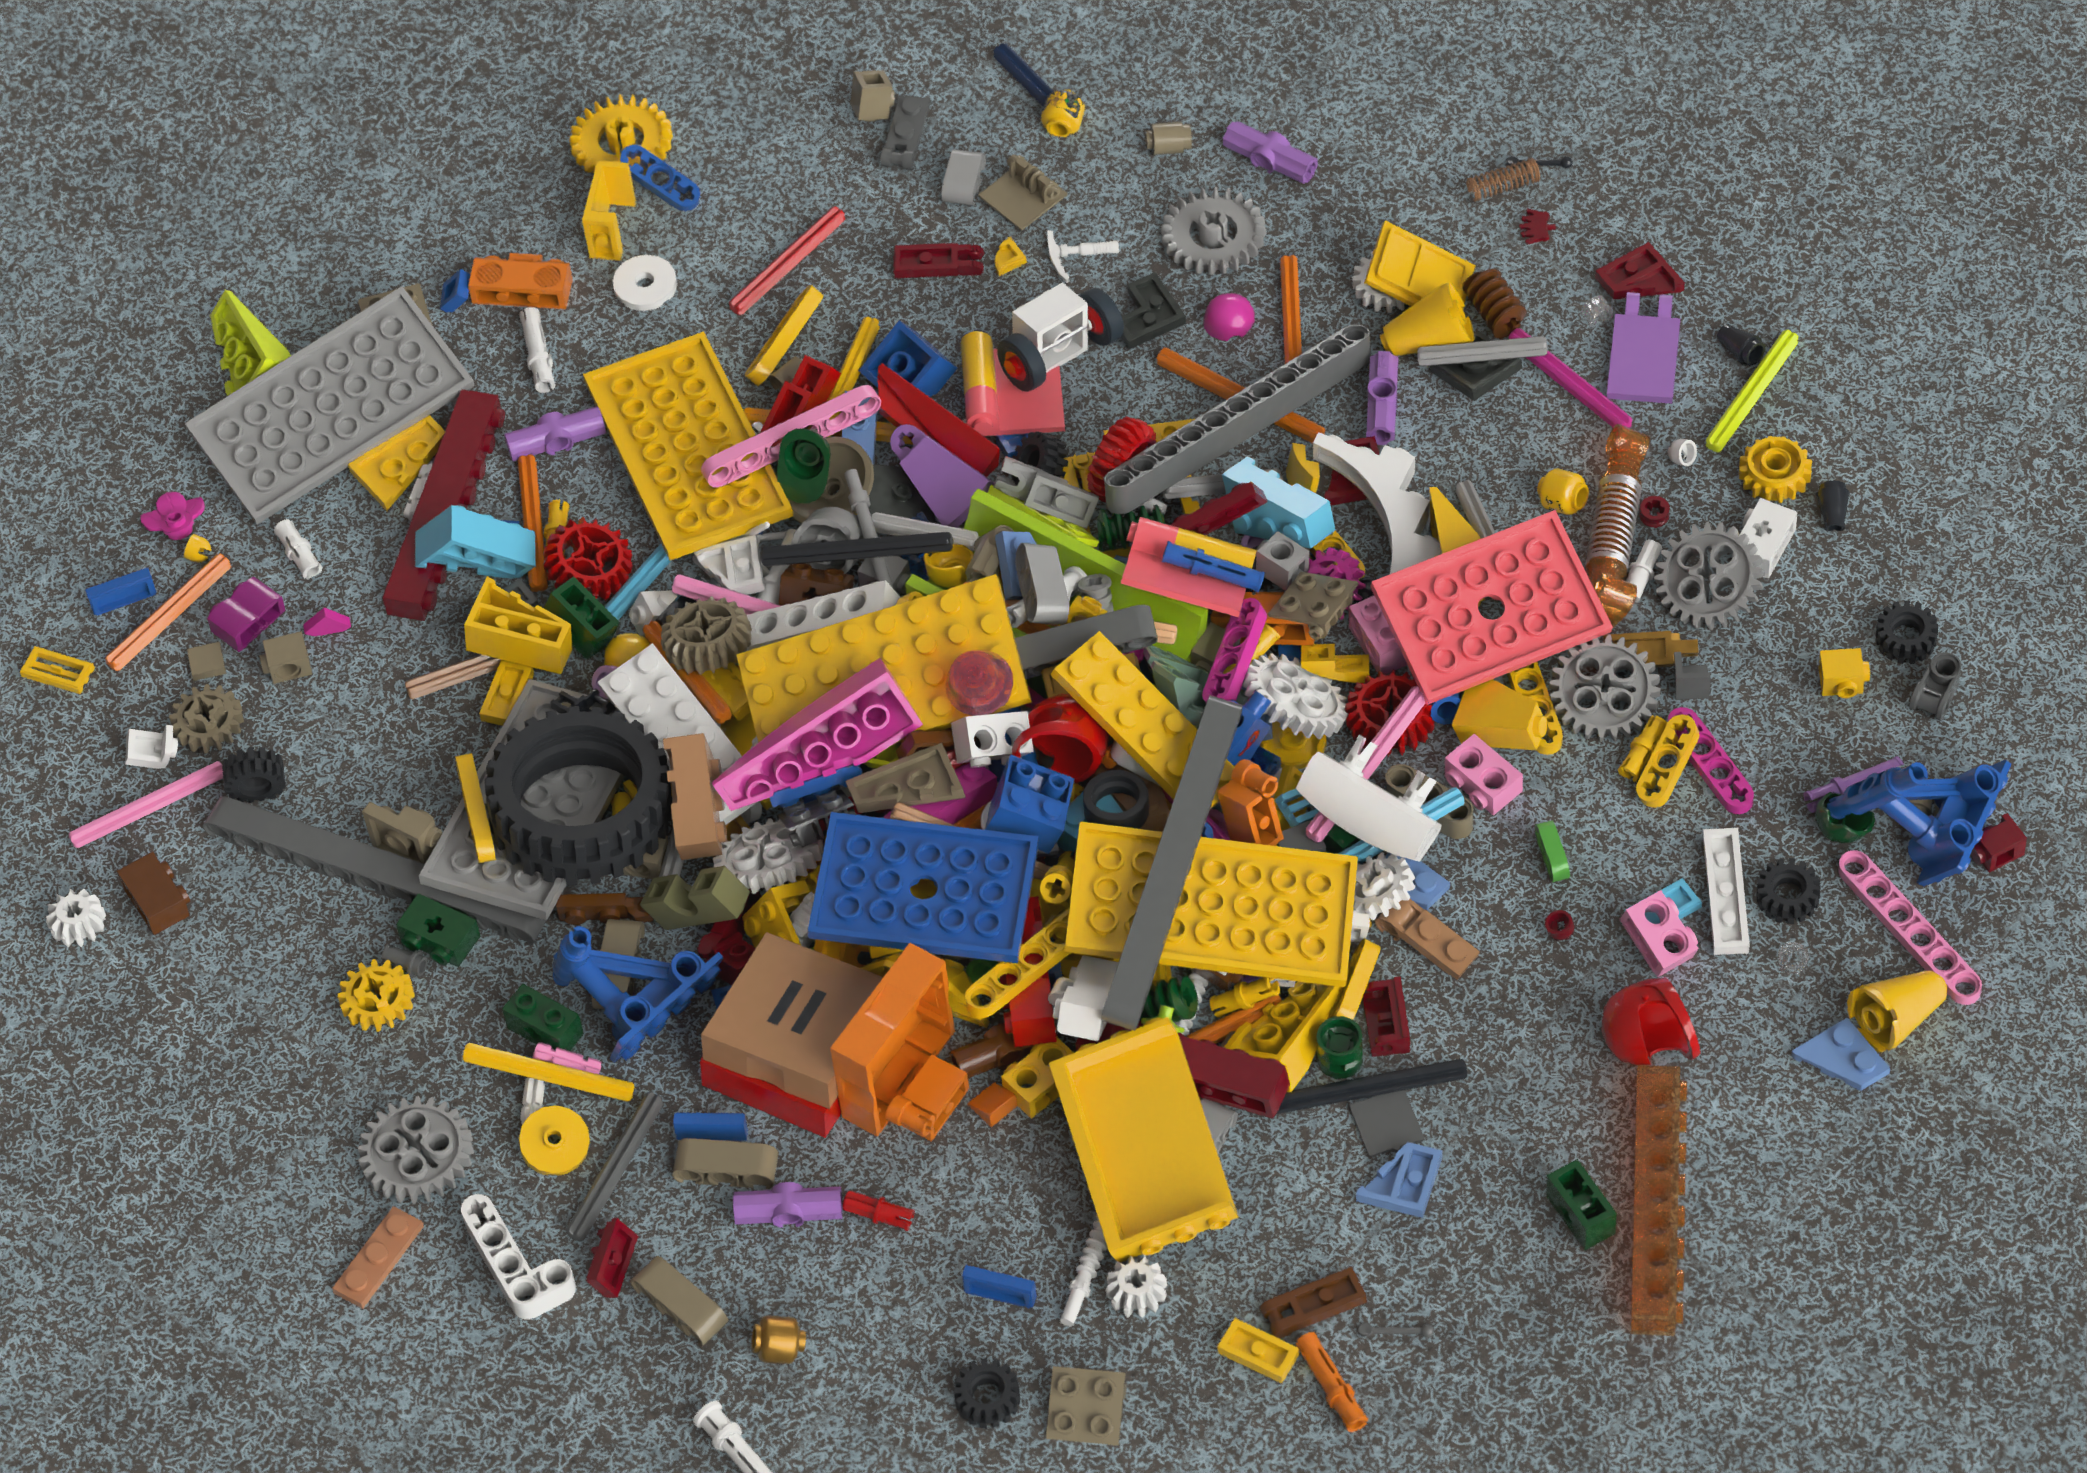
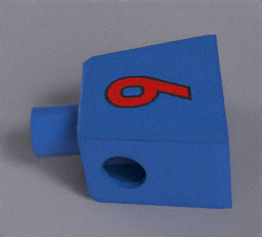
(1250, 729)

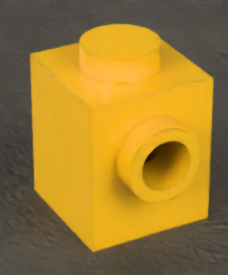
(1843, 672)

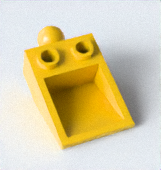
(1448, 524)

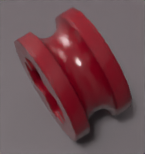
(1654, 502)

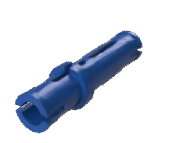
(1212, 566)

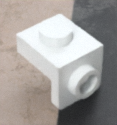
(649, 607)
(150, 748)

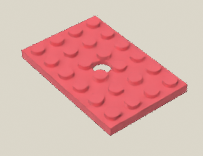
(1526, 568)

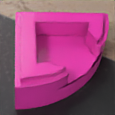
(326, 622)

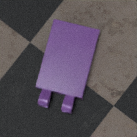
(1644, 353)

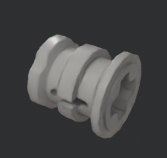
(1098, 588)

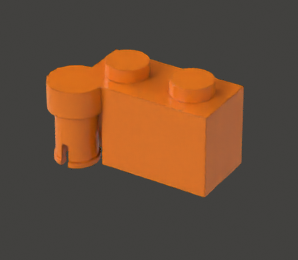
(1249, 805)
(929, 1098)

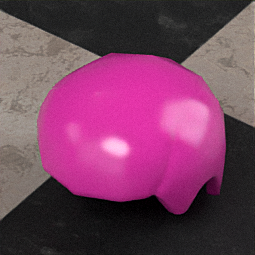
(1228, 316)

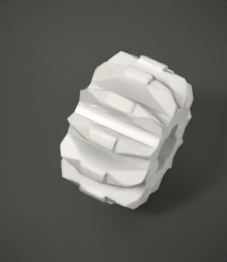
(75, 917)
(1150, 1290)

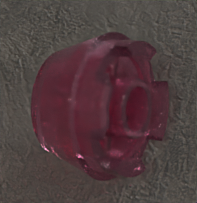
(979, 682)

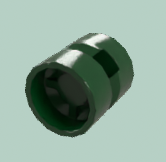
(1339, 1047)

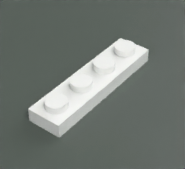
(1726, 891)

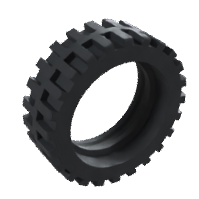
(583, 849)

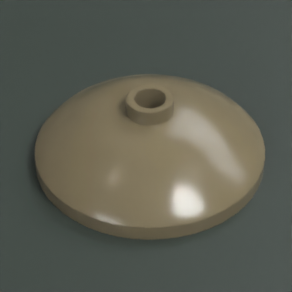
(844, 456)

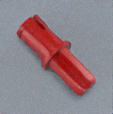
(878, 1210)

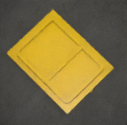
(1413, 267)

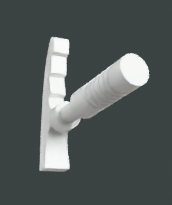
(1083, 249)

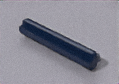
(1022, 72)

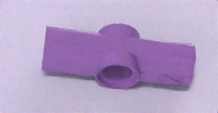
(1270, 151)
(1382, 397)
(555, 433)
(787, 1205)

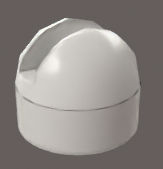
(1683, 446)

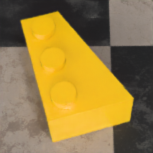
(516, 631)

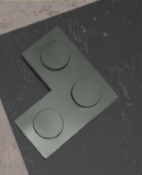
(1155, 313)

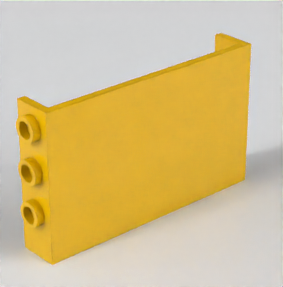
(1143, 1140)

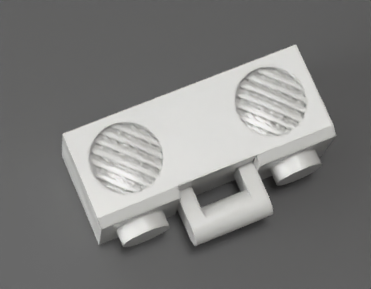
(1082, 997)

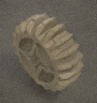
(706, 635)

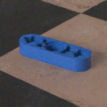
(683, 185)

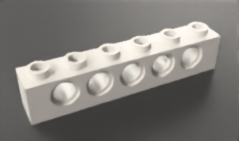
(821, 611)

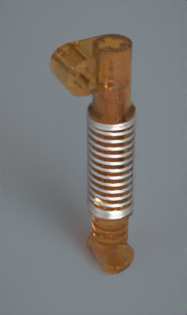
(1611, 542)

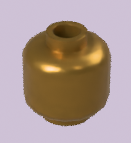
(778, 1339)

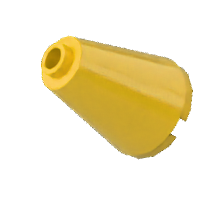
(1429, 322)
(1895, 1007)

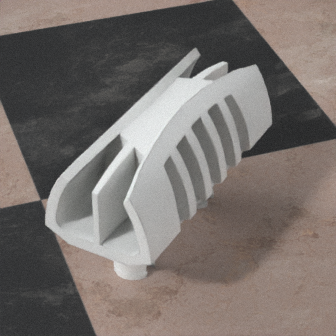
(1367, 809)

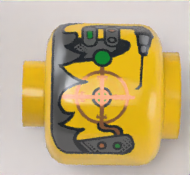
(1062, 113)

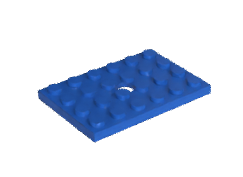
(876, 860)

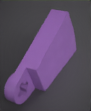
(938, 475)

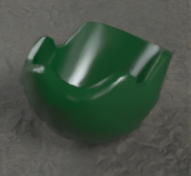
(1846, 829)

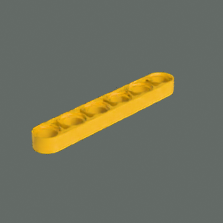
(1025, 972)

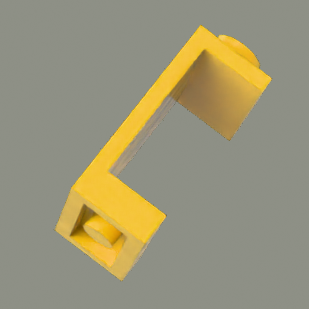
(609, 186)

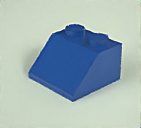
(910, 358)

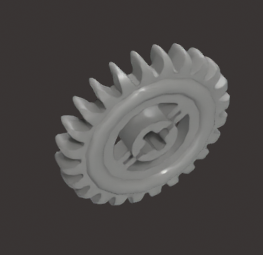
(1211, 219)

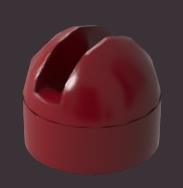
(1552, 925)

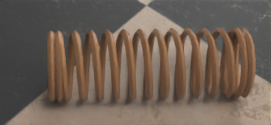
(1529, 163)

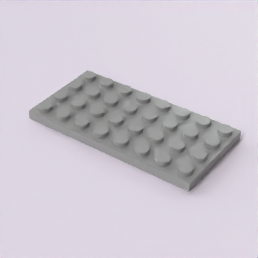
(329, 404)
(561, 797)

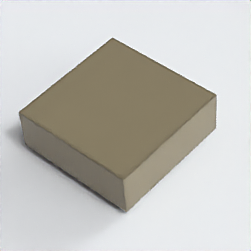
(206, 661)

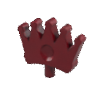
(1536, 226)

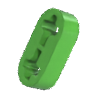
(1552, 851)

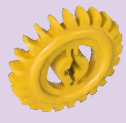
(588, 132)

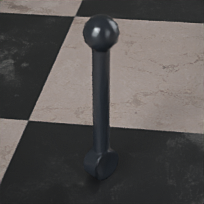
(1565, 162)

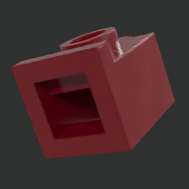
(1999, 844)
(735, 956)

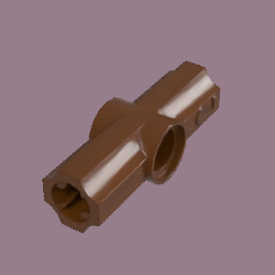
(992, 1051)

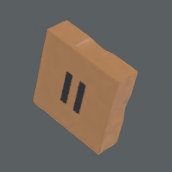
(787, 1017)

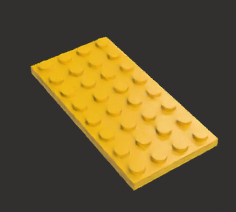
(666, 419)
(911, 638)
(1238, 912)

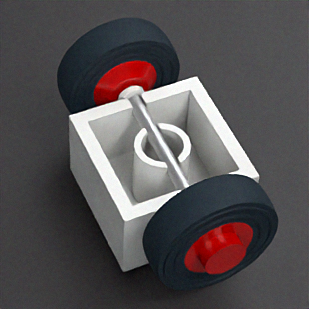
(1056, 331)

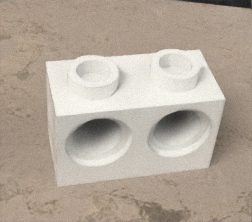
(991, 733)

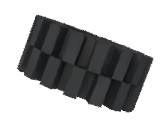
(1043, 453)
(1906, 648)
(253, 775)
(1788, 873)
(982, 1374)

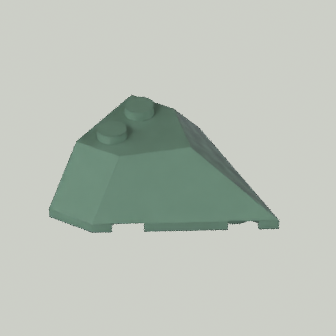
(1180, 682)

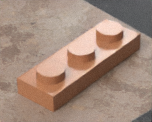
(378, 1257)

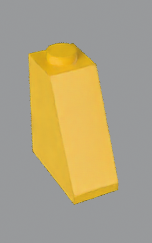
(1499, 717)

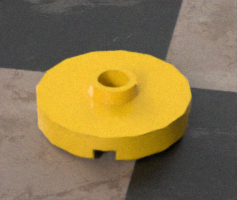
(549, 1157)

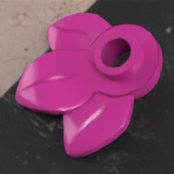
(173, 515)

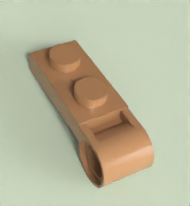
(1429, 937)

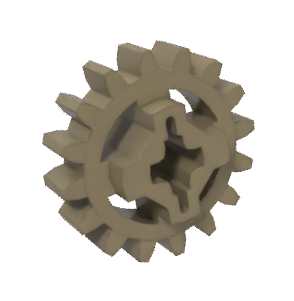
(195, 730)

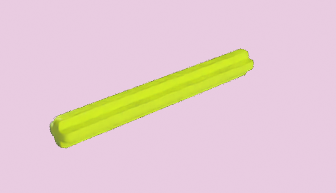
(1751, 391)

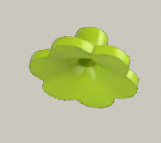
(1165, 1011)

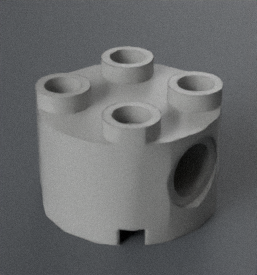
(829, 525)

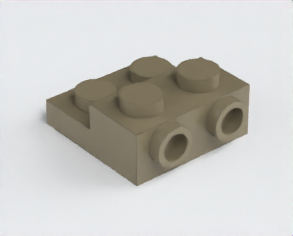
(405, 834)

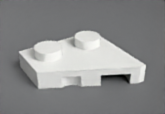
(734, 564)

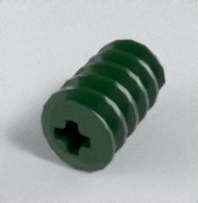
(1118, 527)
(1176, 994)

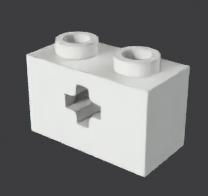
(1770, 530)

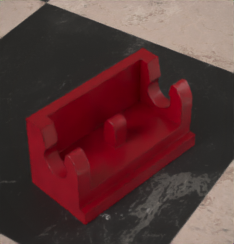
(1386, 1018)

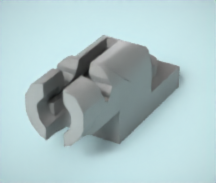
(1047, 492)

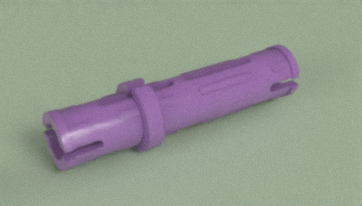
(1839, 785)

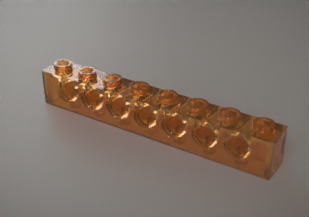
(1654, 1087)

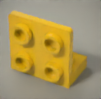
(772, 912)

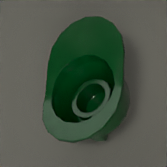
(803, 465)

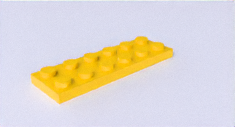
(1132, 711)

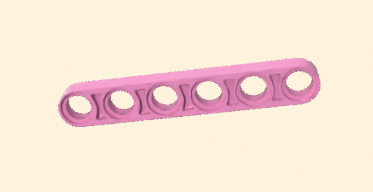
(761, 444)
(1913, 925)

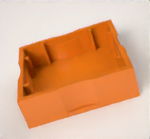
(891, 1037)

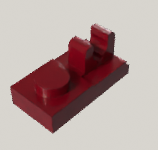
(611, 1258)

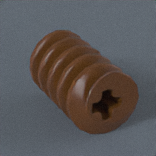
(1494, 302)

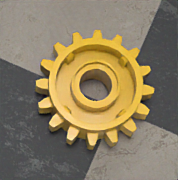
(1777, 453)

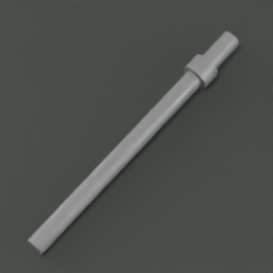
(860, 503)

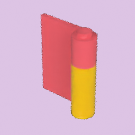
(996, 404)
(1148, 573)

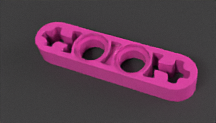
(1248, 625)
(1717, 759)

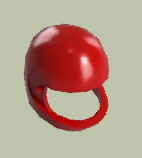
(1067, 735)
(1647, 1021)

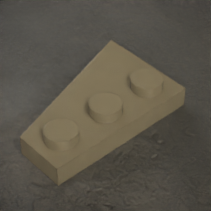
(910, 780)

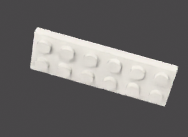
(658, 698)

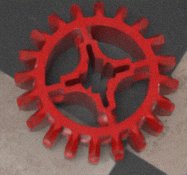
(1120, 444)
(592, 548)
(1372, 702)

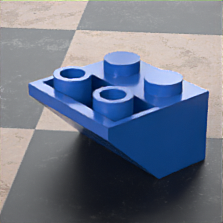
(1031, 802)

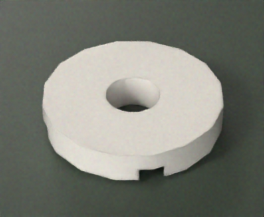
(643, 267)

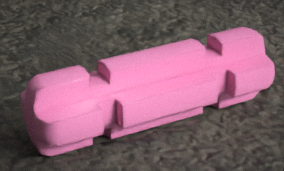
(566, 1058)

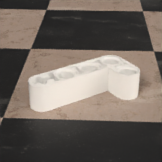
(507, 1256)

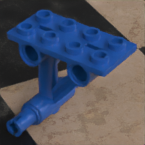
(1941, 842)
(648, 1008)

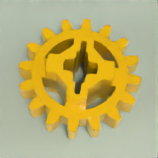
(365, 1007)

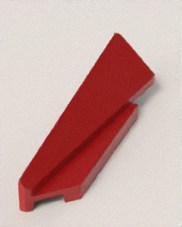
(908, 405)

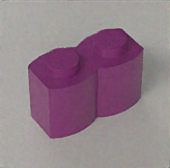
(245, 613)

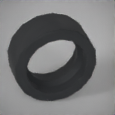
(1116, 782)

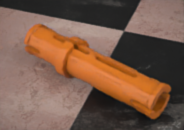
(1338, 1392)

